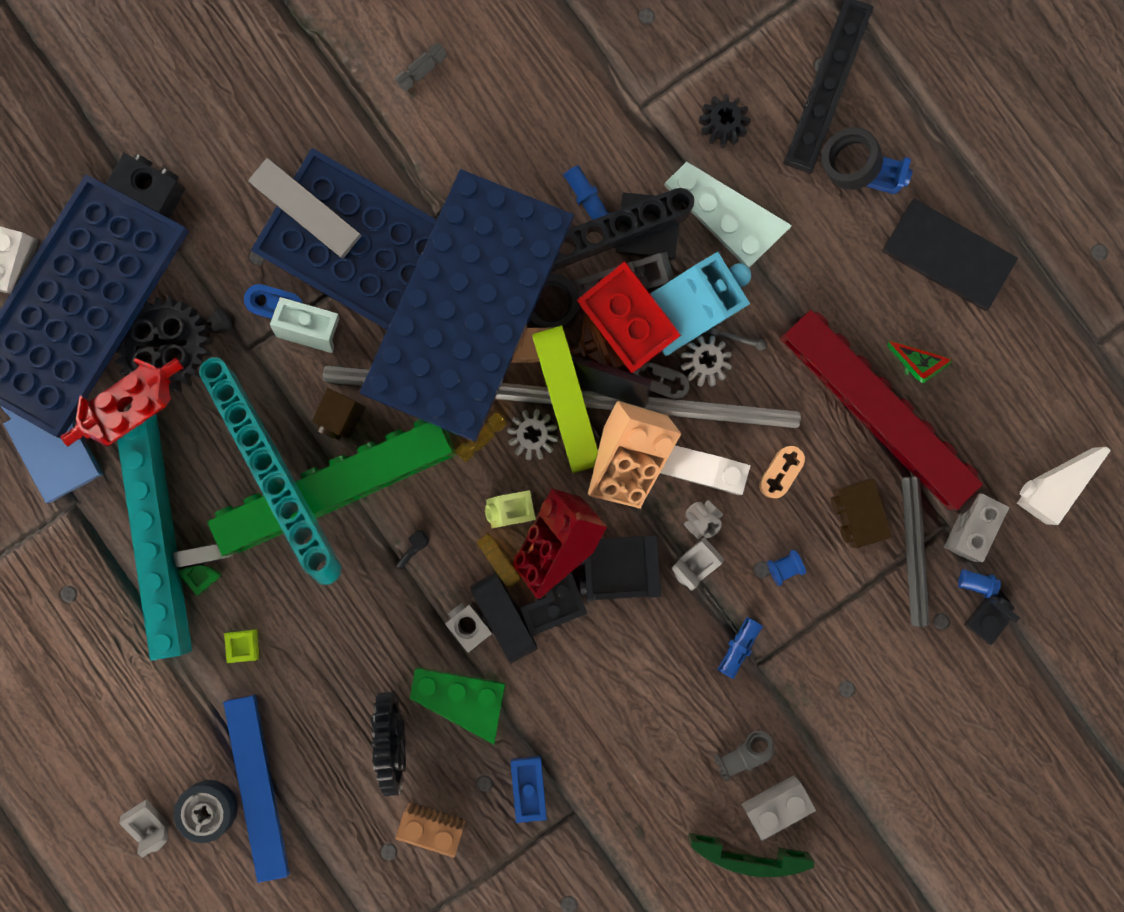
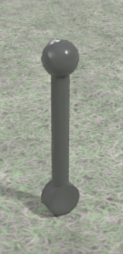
(760, 344)

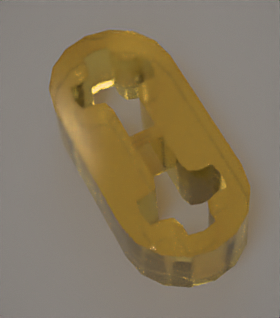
(498, 560)

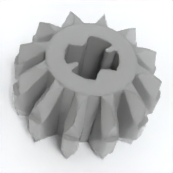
(701, 369)
(538, 426)

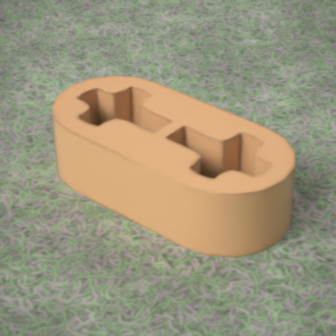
(788, 475)

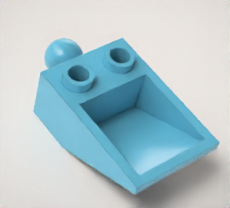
(703, 297)

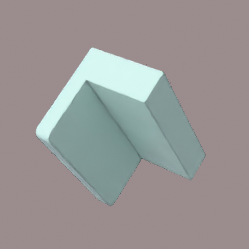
(304, 324)

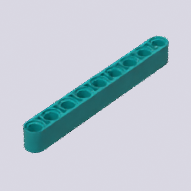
(234, 407)

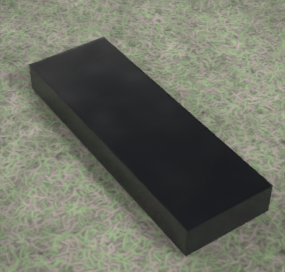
(612, 381)

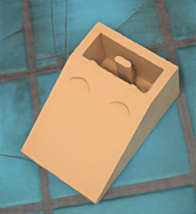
(631, 454)

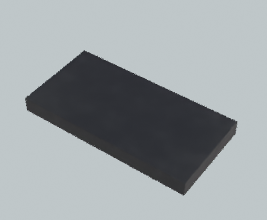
(949, 254)

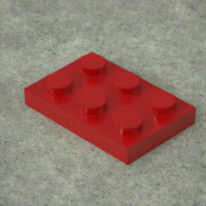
(629, 317)

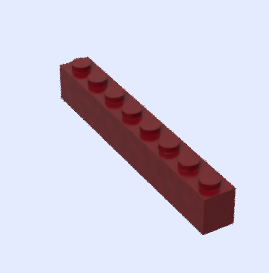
(881, 410)

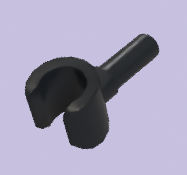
(419, 541)

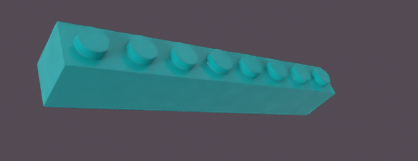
(154, 541)

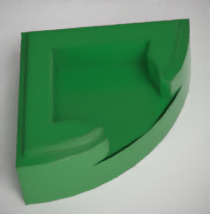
(199, 577)

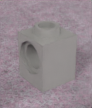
(471, 639)

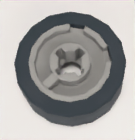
(220, 805)

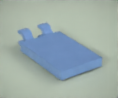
(49, 461)

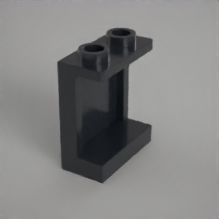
(622, 569)

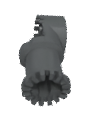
(744, 757)

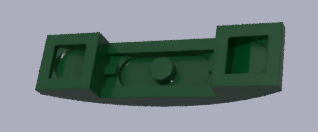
(787, 862)

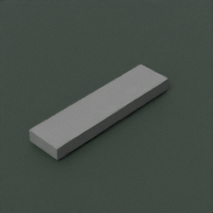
(304, 208)

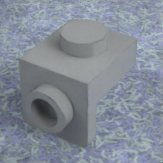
(697, 564)
(146, 827)

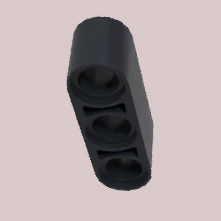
(503, 617)

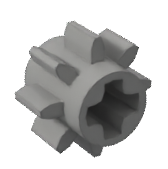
(703, 519)

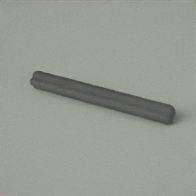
(915, 551)

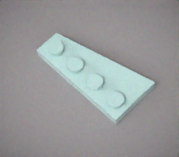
(732, 218)

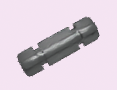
(421, 66)

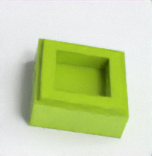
(241, 646)

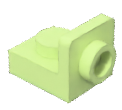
(509, 509)

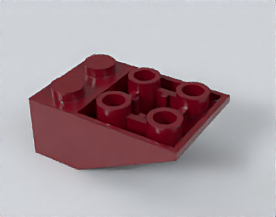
(558, 541)

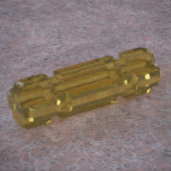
(466, 451)

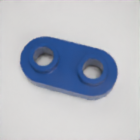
(272, 297)

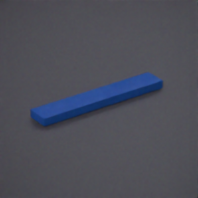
(256, 788)

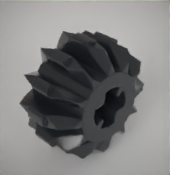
(733, 128)

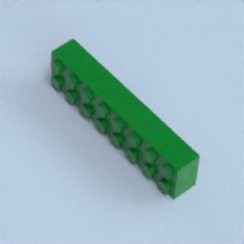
(337, 485)

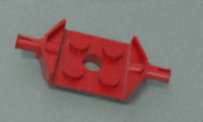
(104, 415)

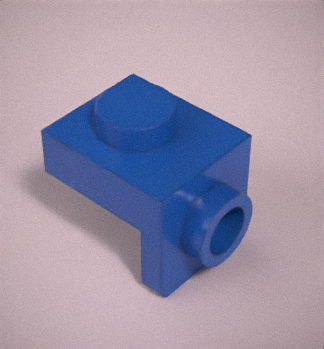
(892, 176)

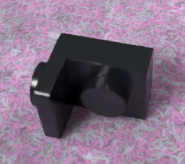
(991, 618)

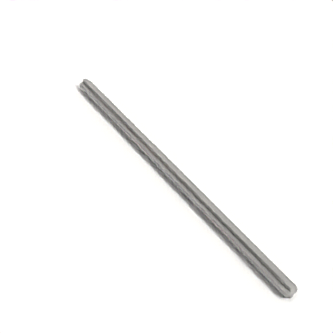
(594, 400)

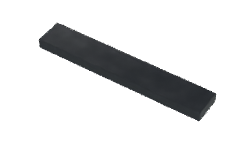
(828, 85)

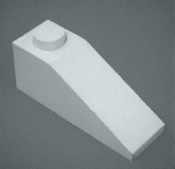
(707, 470)
(1055, 491)

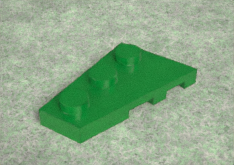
(461, 699)

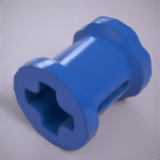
(786, 567)

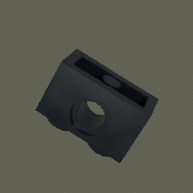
(132, 173)

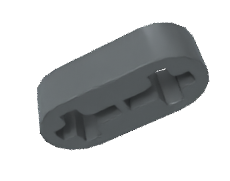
(668, 375)

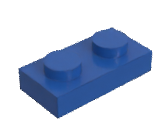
(528, 789)

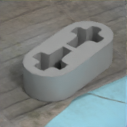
(198, 555)

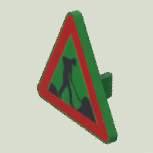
(919, 362)

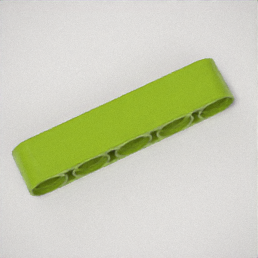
(566, 398)

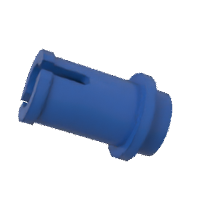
(979, 583)

